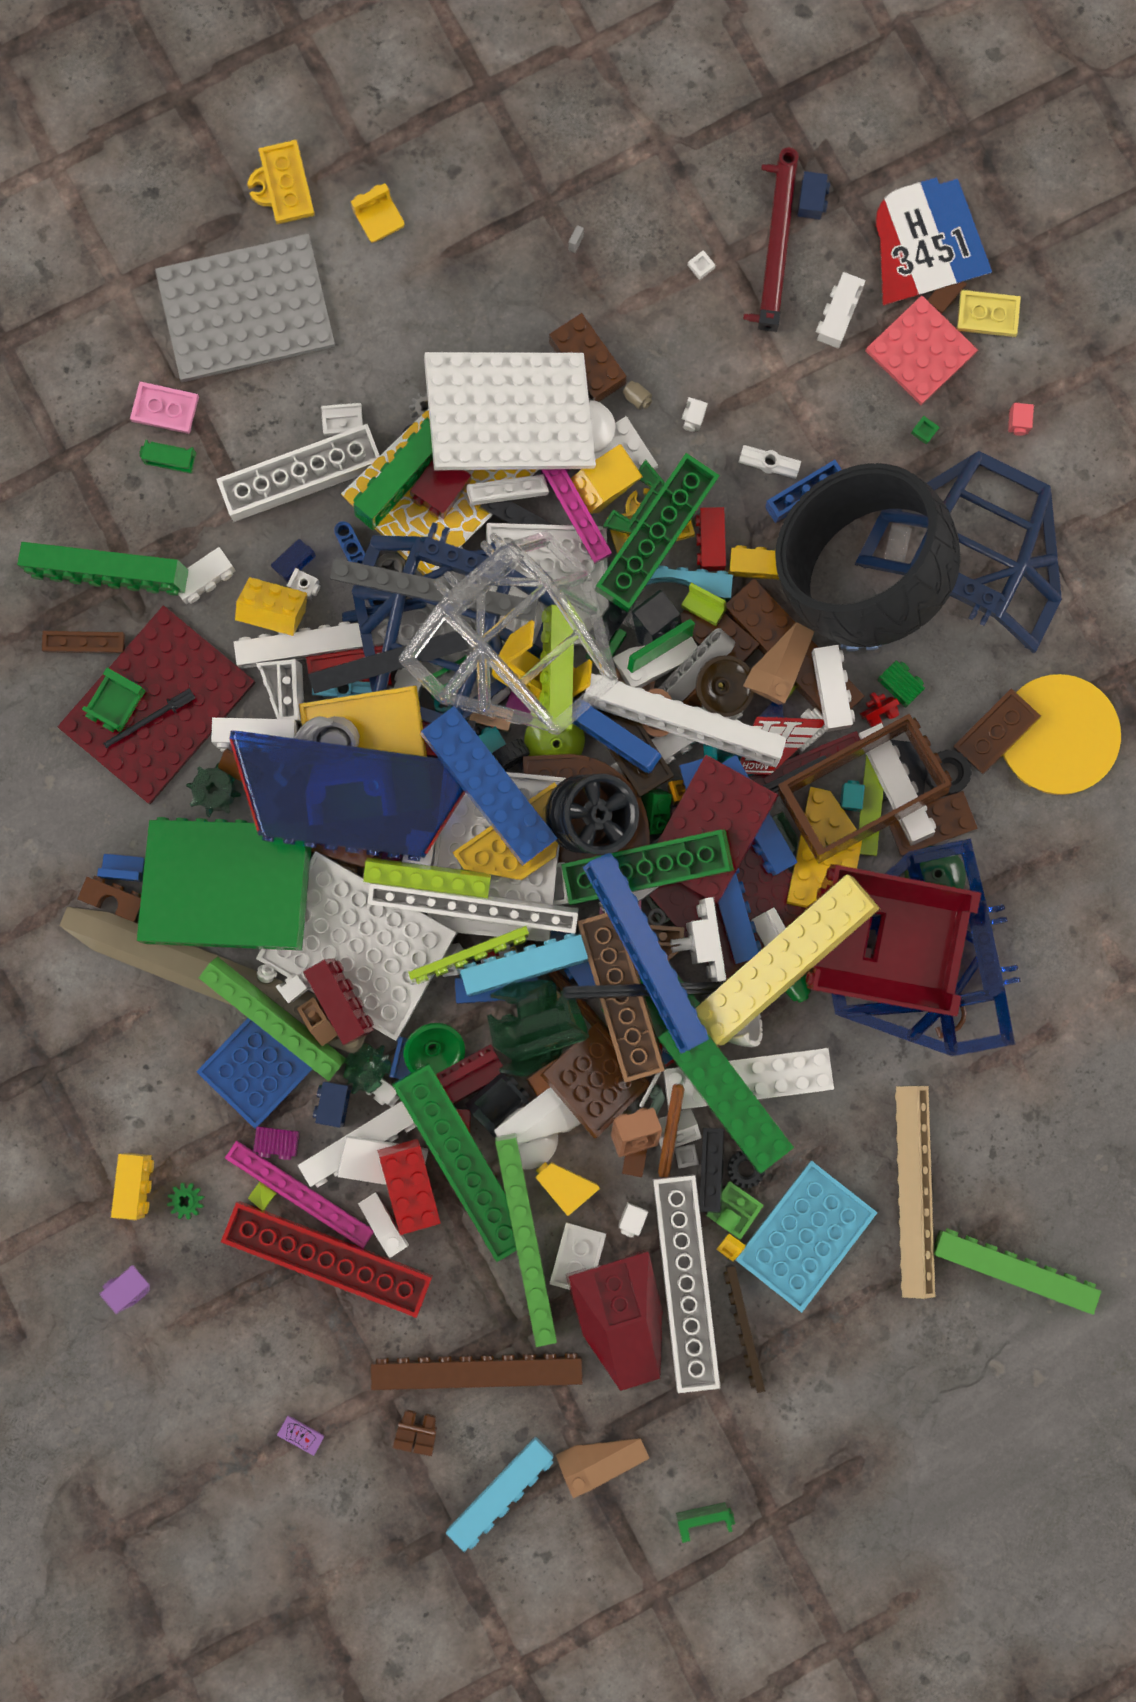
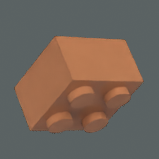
(636, 1131)

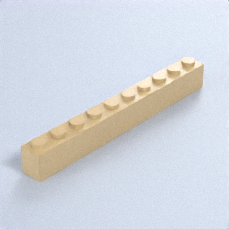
(915, 1192)

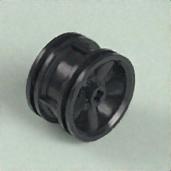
(621, 804)

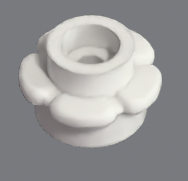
(266, 973)

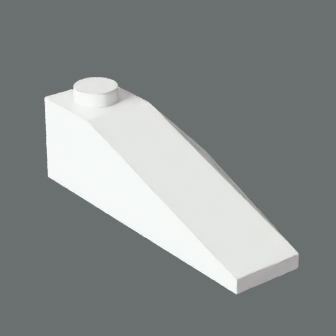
(655, 669)
(539, 1119)

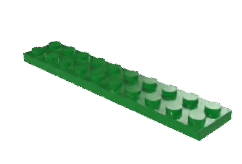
(458, 1158)

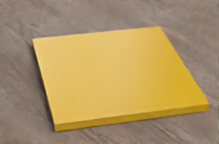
(383, 718)

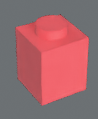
(1021, 418)

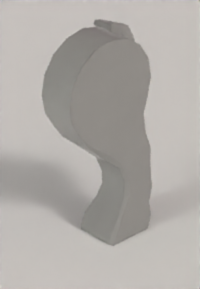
(329, 730)

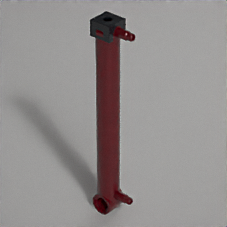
(778, 241)

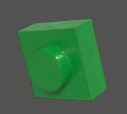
(925, 430)

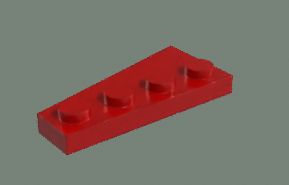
(328, 660)

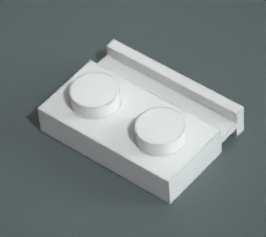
(341, 418)

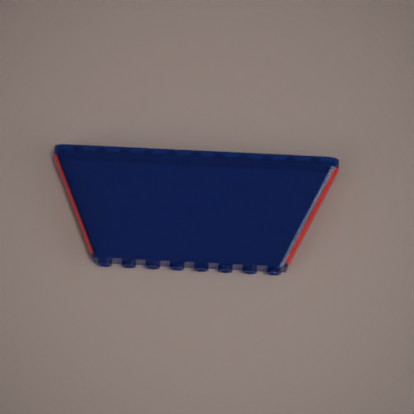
(344, 795)

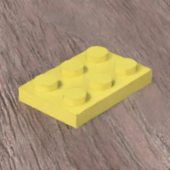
(988, 313)

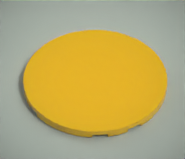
(1071, 741)

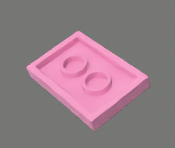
(164, 407)

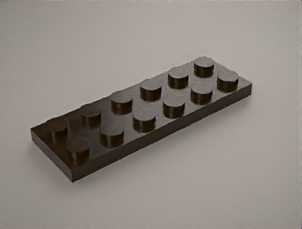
(640, 780)

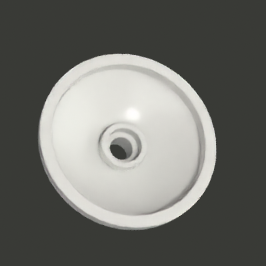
(602, 425)
(536, 1151)

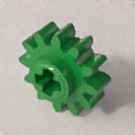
(194, 1201)

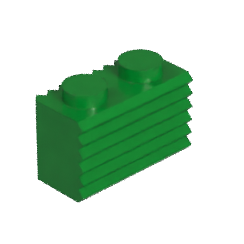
(901, 683)

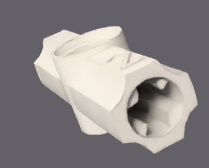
(756, 458)

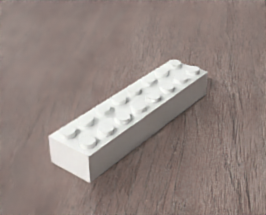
(298, 473)
(767, 1076)

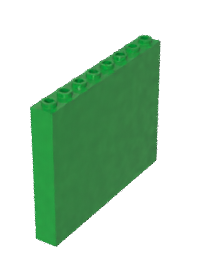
(222, 887)

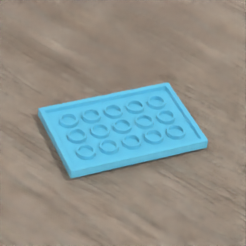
(806, 1236)

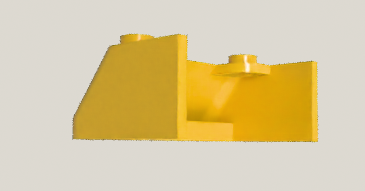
(521, 661)

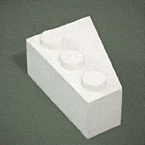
(840, 310)
(284, 687)

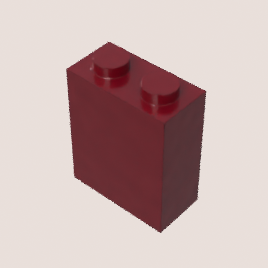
(439, 489)

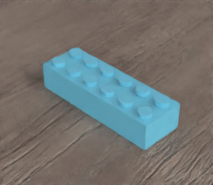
(524, 965)

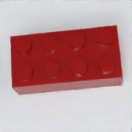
(409, 1186)

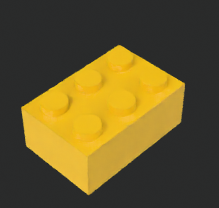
(271, 606)
(132, 1186)

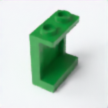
(114, 701)
(703, 1516)

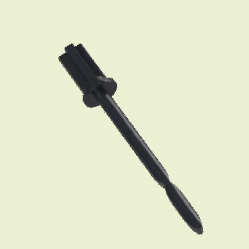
(173, 703)

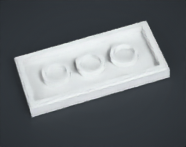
(362, 1161)

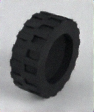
(511, 753)
(962, 766)

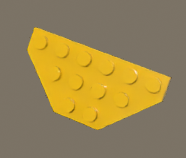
(830, 825)
(491, 855)

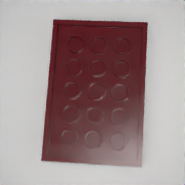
(718, 801)

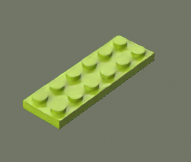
(476, 952)

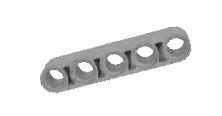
(684, 678)

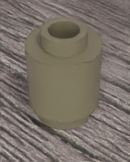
(637, 395)

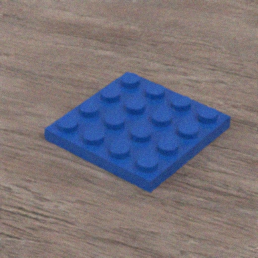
(253, 1072)

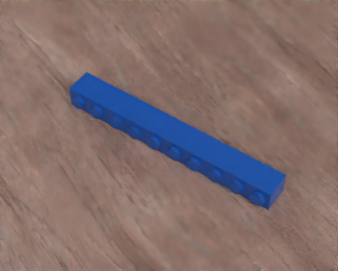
(732, 905)
(646, 952)

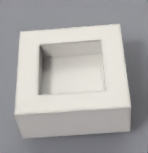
(701, 265)

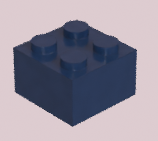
(332, 1104)

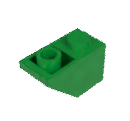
(657, 806)

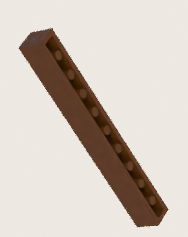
(476, 1372)

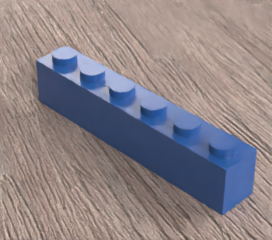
(769, 840)

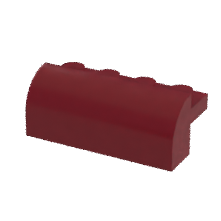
(470, 1074)

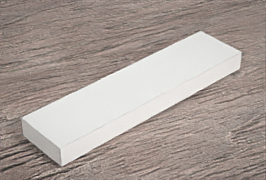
(507, 489)

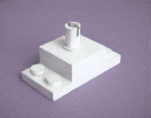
(704, 941)

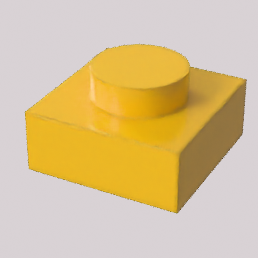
(731, 1247)

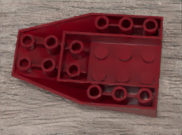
(621, 1317)

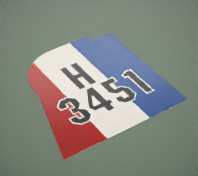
(927, 240)

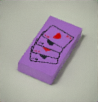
(300, 1435)

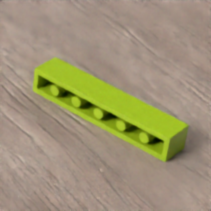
(558, 675)
(427, 877)

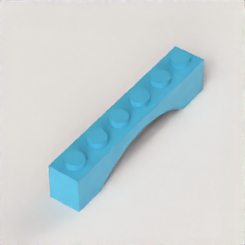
(715, 583)

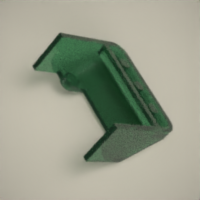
(530, 999)
(539, 1032)

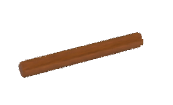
(671, 1130)

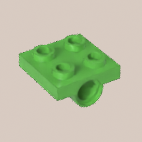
(737, 1210)

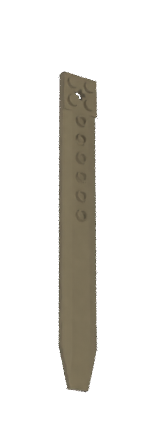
(178, 964)

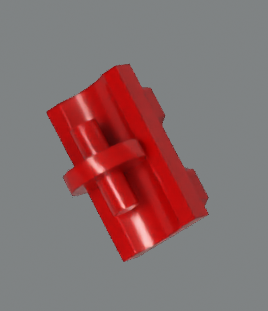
(888, 706)

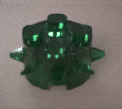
(219, 799)
(366, 1068)

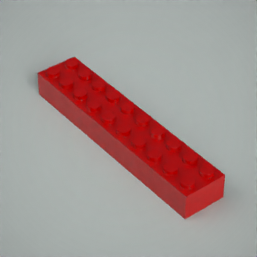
(327, 1259)

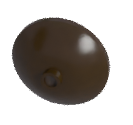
(733, 696)

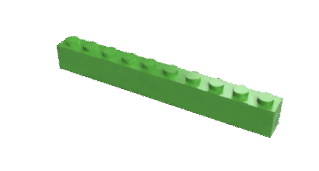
(525, 1239)

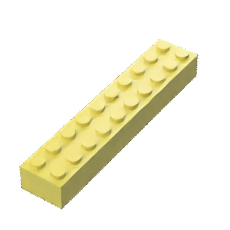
(785, 959)

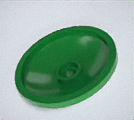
(447, 1051)

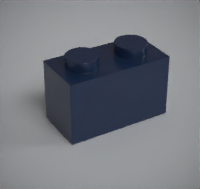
(812, 195)

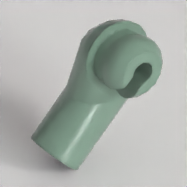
(657, 1097)

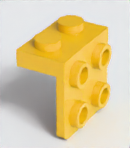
(377, 213)

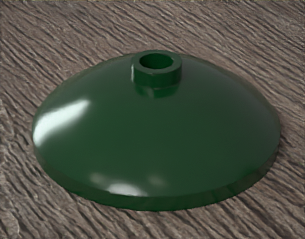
(951, 870)

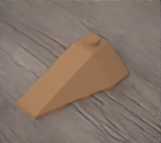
(779, 667)
(594, 1464)

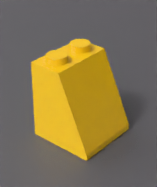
(565, 1186)

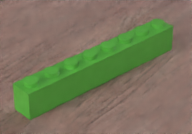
(271, 1018)
(1016, 1272)

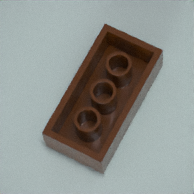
(602, 371)

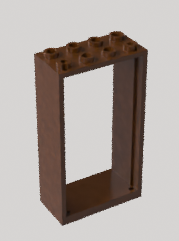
(920, 743)

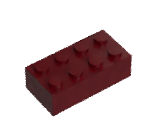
(339, 1000)

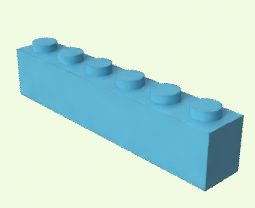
(499, 1494)

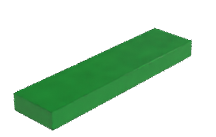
(660, 645)

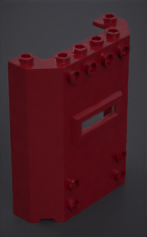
(914, 949)

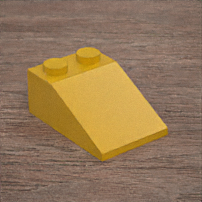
(608, 480)

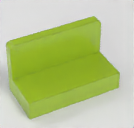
(704, 604)

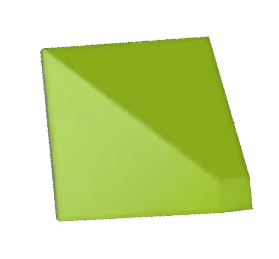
(262, 1196)

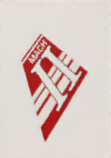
(794, 729)

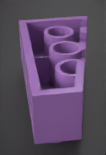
(125, 1290)

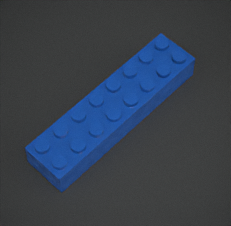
(488, 785)

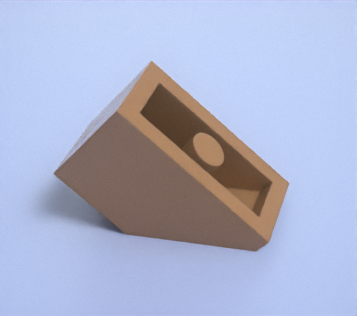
(317, 1021)

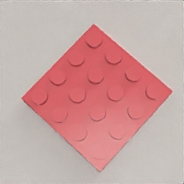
(921, 350)

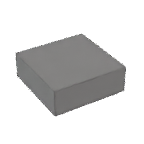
(576, 239)
(686, 1156)

